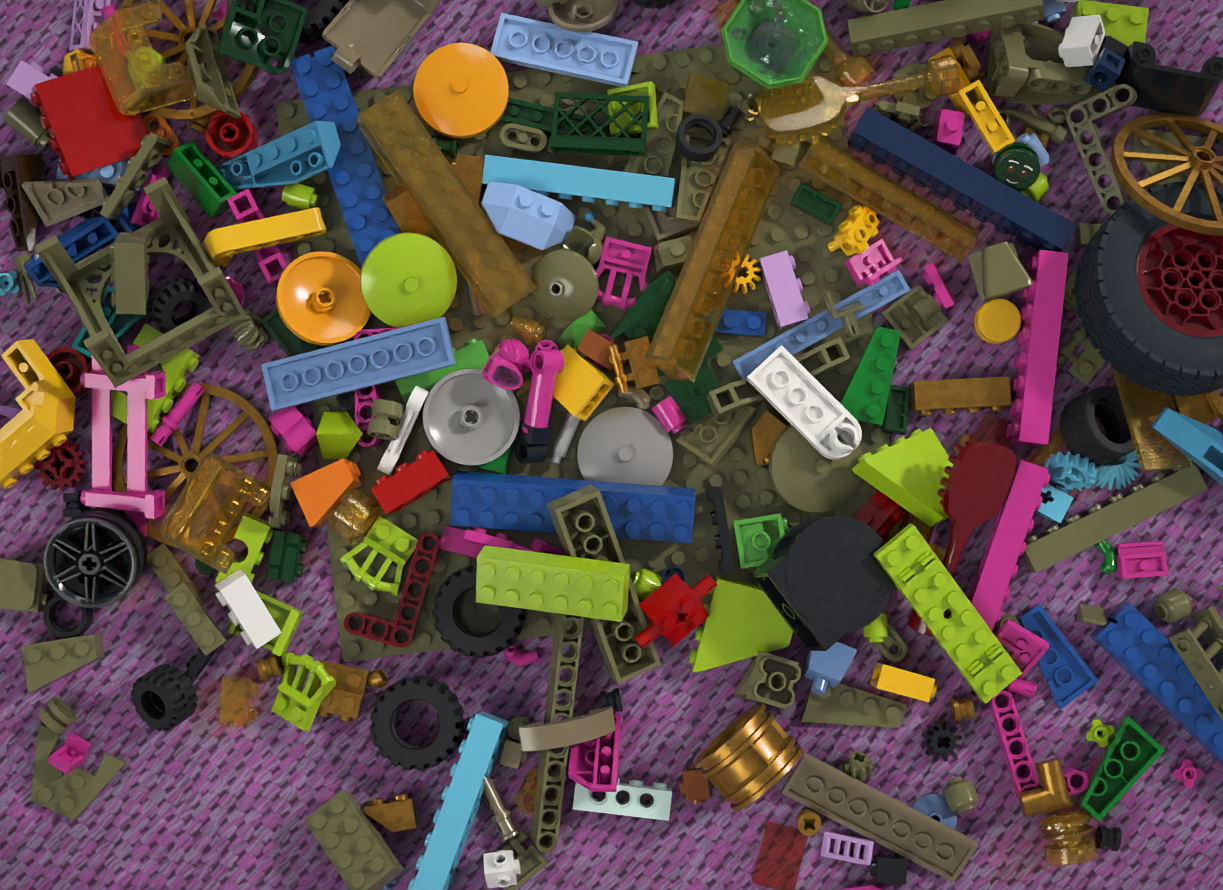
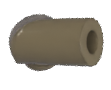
(638, 395)

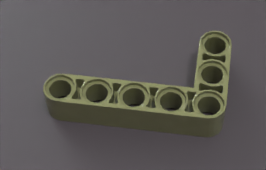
(1087, 152)

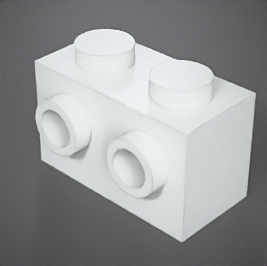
(1082, 41)

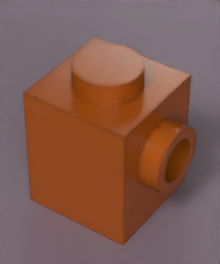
(694, 785)

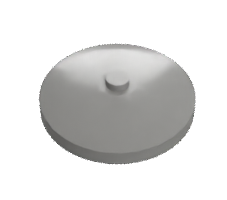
(470, 418)
(625, 448)

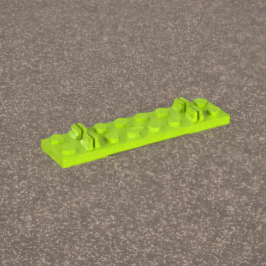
(932, 592)

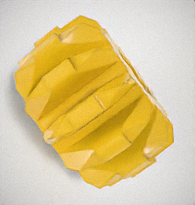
(750, 276)

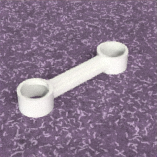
(413, 408)

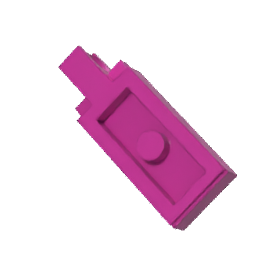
(145, 211)

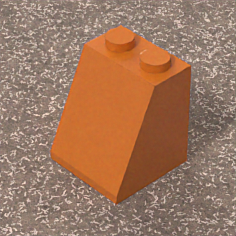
(322, 490)

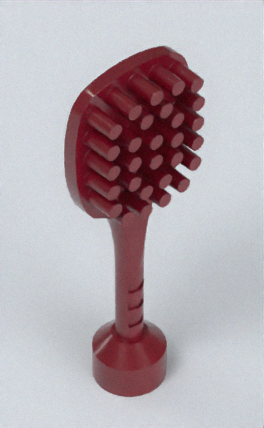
(970, 497)

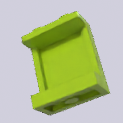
(285, 617)

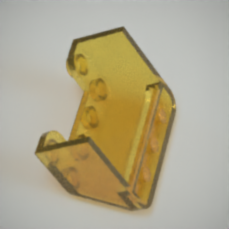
(130, 62)
(210, 509)

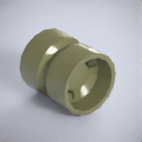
(385, 419)

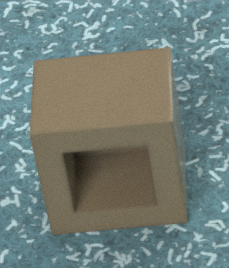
(512, 754)

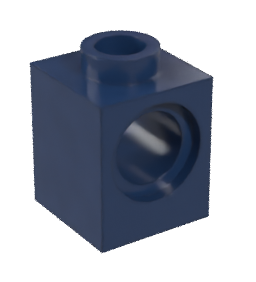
(1105, 70)

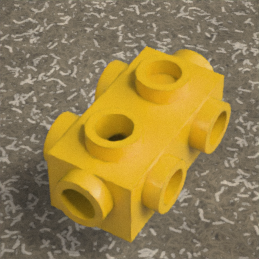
(855, 231)

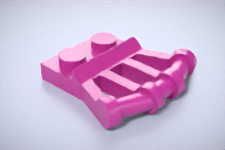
(625, 259)

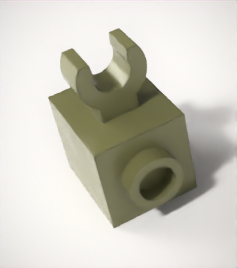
(782, 155)

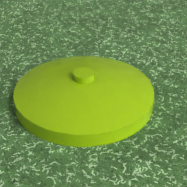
(408, 280)

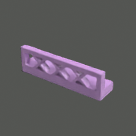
(85, 25)

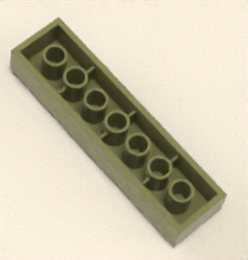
(588, 533)

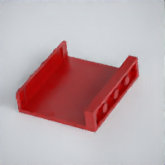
(86, 122)

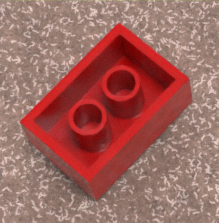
(411, 482)

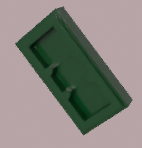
(816, 204)
(897, 410)

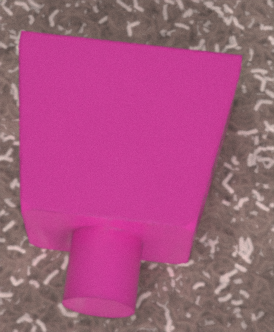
(948, 129)

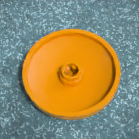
(461, 90)
(322, 298)

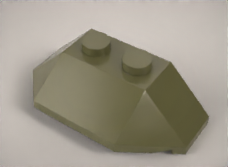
(210, 72)

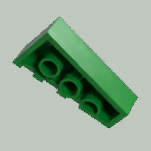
(871, 380)
(1119, 768)

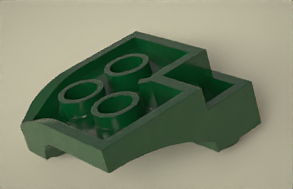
(262, 31)

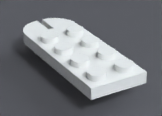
(806, 405)

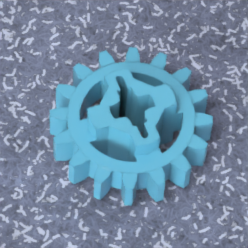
(1071, 471)

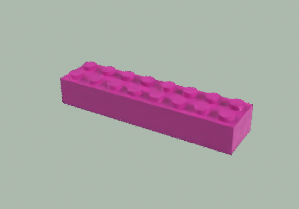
(1037, 349)

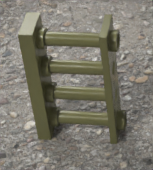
(1210, 626)

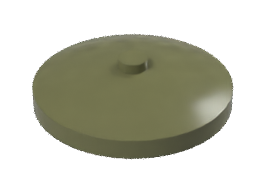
(807, 477)

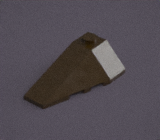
(13, 173)

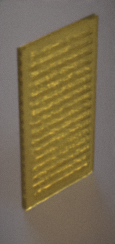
(1141, 410)

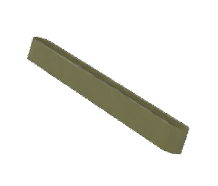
(554, 709)

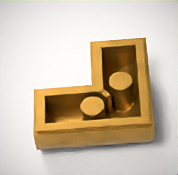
(1052, 793)

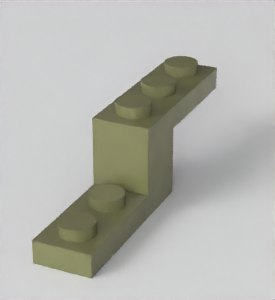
(186, 599)

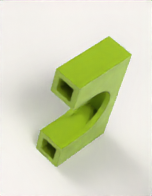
(176, 371)

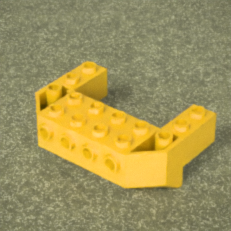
(45, 415)

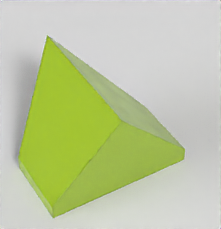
(337, 435)

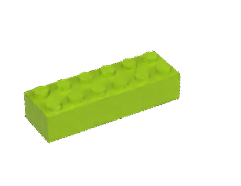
(552, 583)

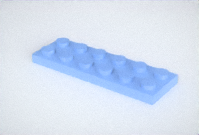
(564, 52)

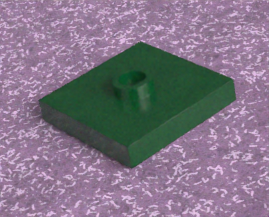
(692, 395)

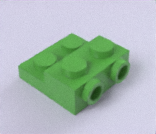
(758, 538)

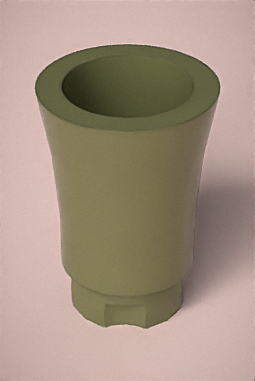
(27, 121)

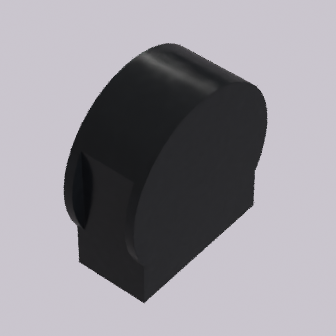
(826, 579)

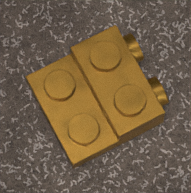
(347, 694)

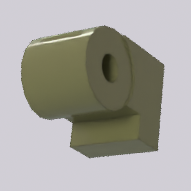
(1085, 232)

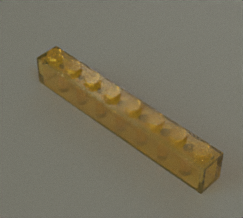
(889, 199)

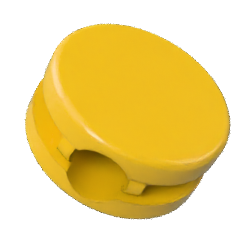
(997, 321)

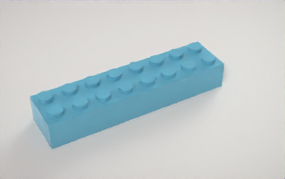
(460, 802)

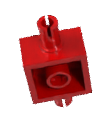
(674, 610)

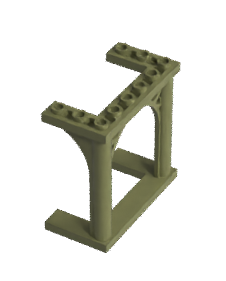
(102, 343)

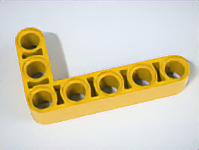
(262, 233)

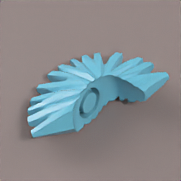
(1118, 472)

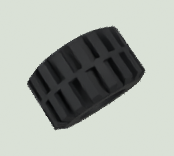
(172, 294)
(164, 697)

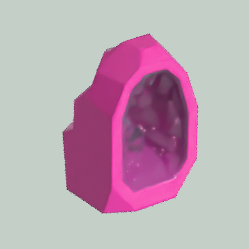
(502, 373)

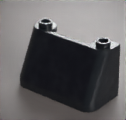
(1167, 87)

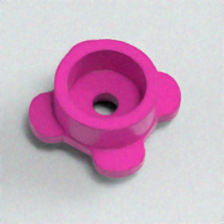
(1180, 773)

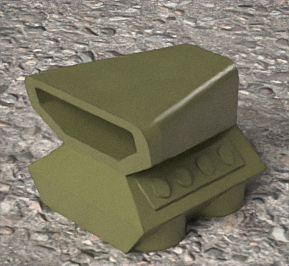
(998, 271)
(770, 681)

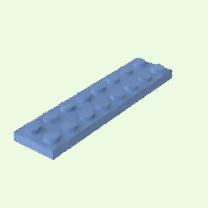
(358, 364)

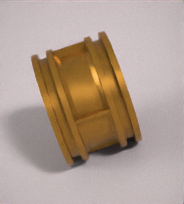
(748, 757)

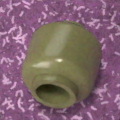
(1173, 606)
(961, 795)

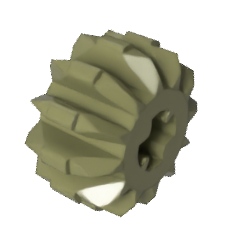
(249, 331)

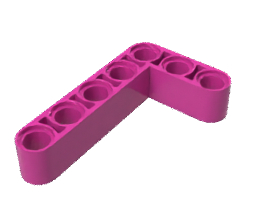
(365, 401)
(1023, 756)

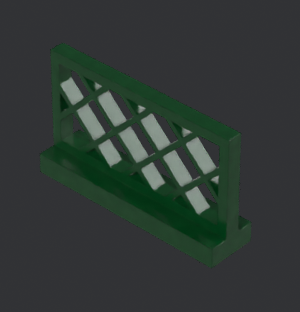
(594, 144)

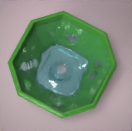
(789, 24)

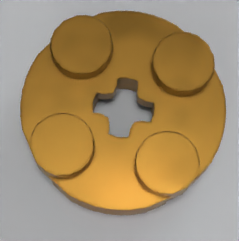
(970, 61)

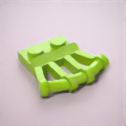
(392, 543)
(297, 705)

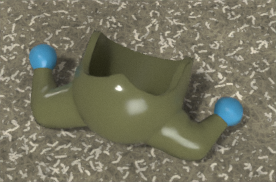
(586, 242)

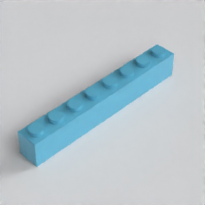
(582, 182)

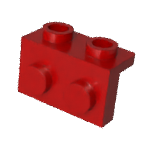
(881, 514)

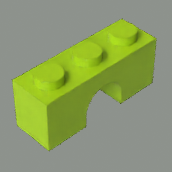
(253, 533)

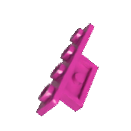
(471, 542)

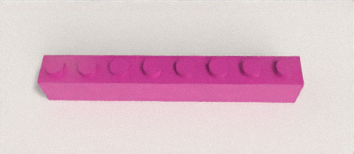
(1007, 541)

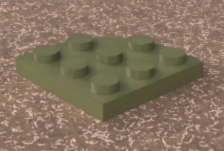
(281, 492)

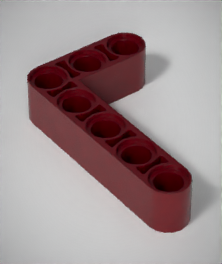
(407, 599)

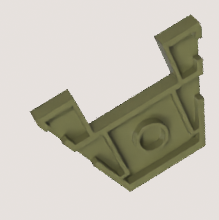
(70, 792)

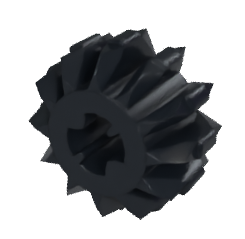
(939, 750)

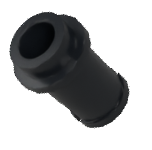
(729, 120)

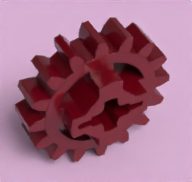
(62, 473)

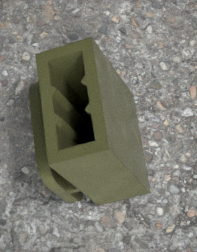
(23, 585)

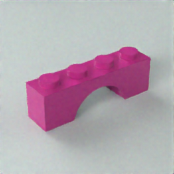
(270, 258)

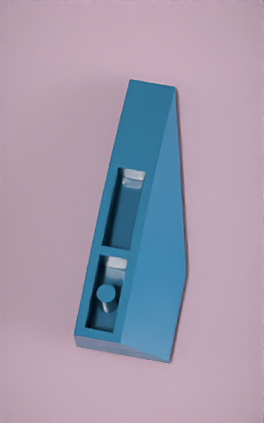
(285, 159)
(1194, 440)

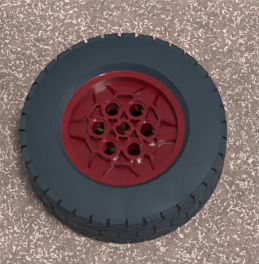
(1137, 314)

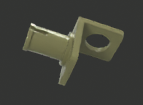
(846, 313)

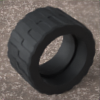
(1081, 430)

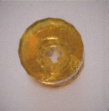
(1068, 842)

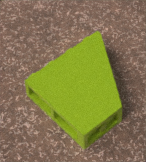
(909, 473)
(738, 626)

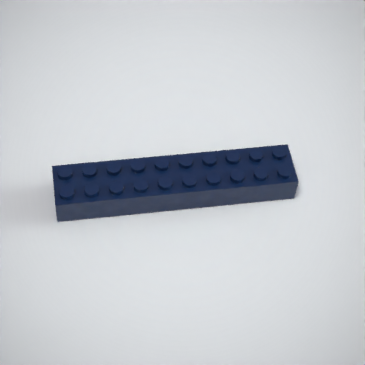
(960, 183)

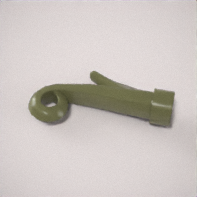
(1035, 121)

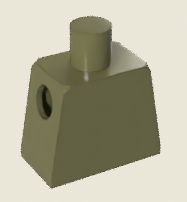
(672, 253)

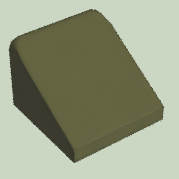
(1091, 615)

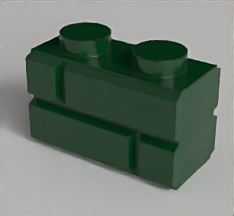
(286, 555)

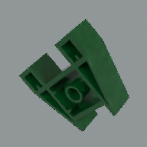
(646, 313)

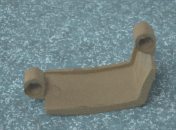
(375, 32)

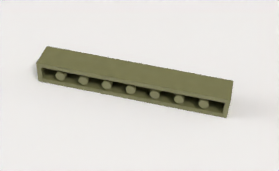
(937, 22)
(1112, 517)

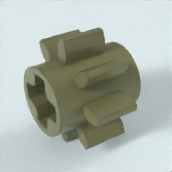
(857, 766)

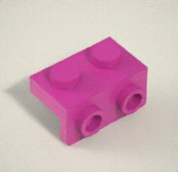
(872, 263)

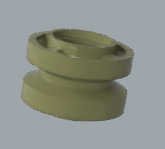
(57, 715)

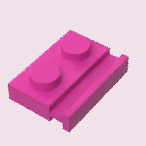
(1141, 560)

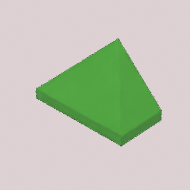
(575, 332)

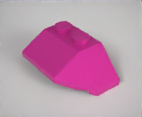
(596, 761)

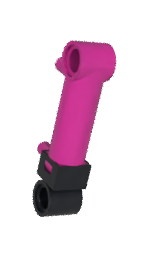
(535, 428)

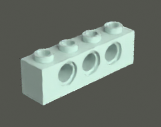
(658, 809)

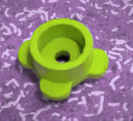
(1092, 734)

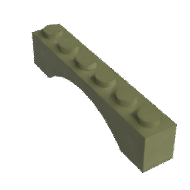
(742, 394)

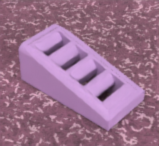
(868, 849)

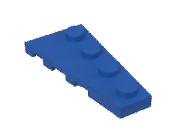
(1061, 665)

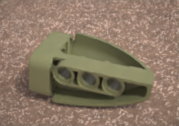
(1028, 67)

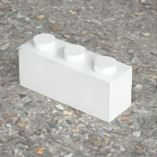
(246, 609)

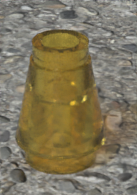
(528, 329)

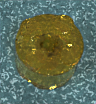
(354, 516)

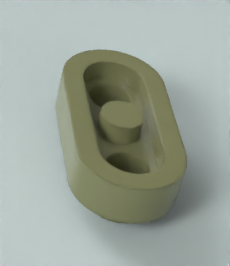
(524, 137)
(892, 639)

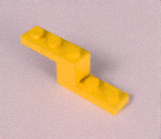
(976, 103)

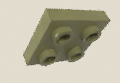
(915, 316)

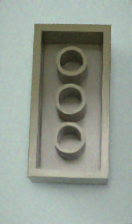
(353, 843)

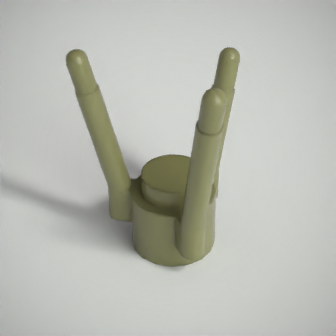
(20, 261)

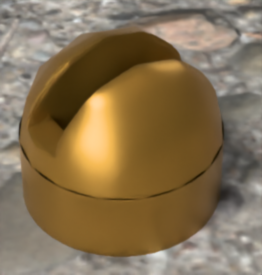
(375, 679)

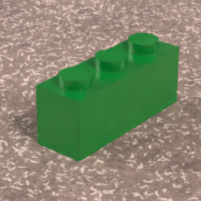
(200, 179)

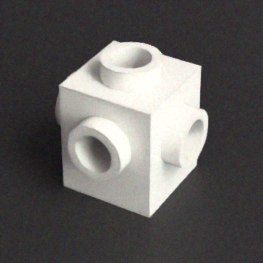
(501, 869)

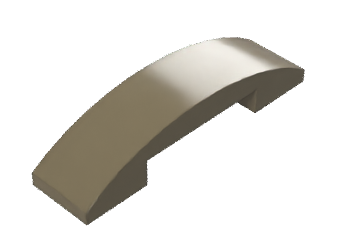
(567, 731)

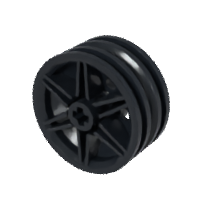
(94, 592)

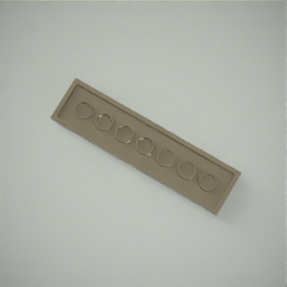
(879, 817)

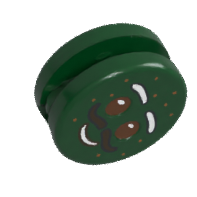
(1017, 166)

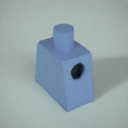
(828, 666)

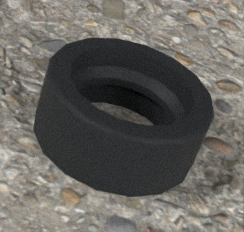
(705, 122)
(55, 629)

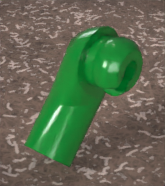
(1110, 564)

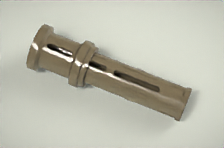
(500, 815)

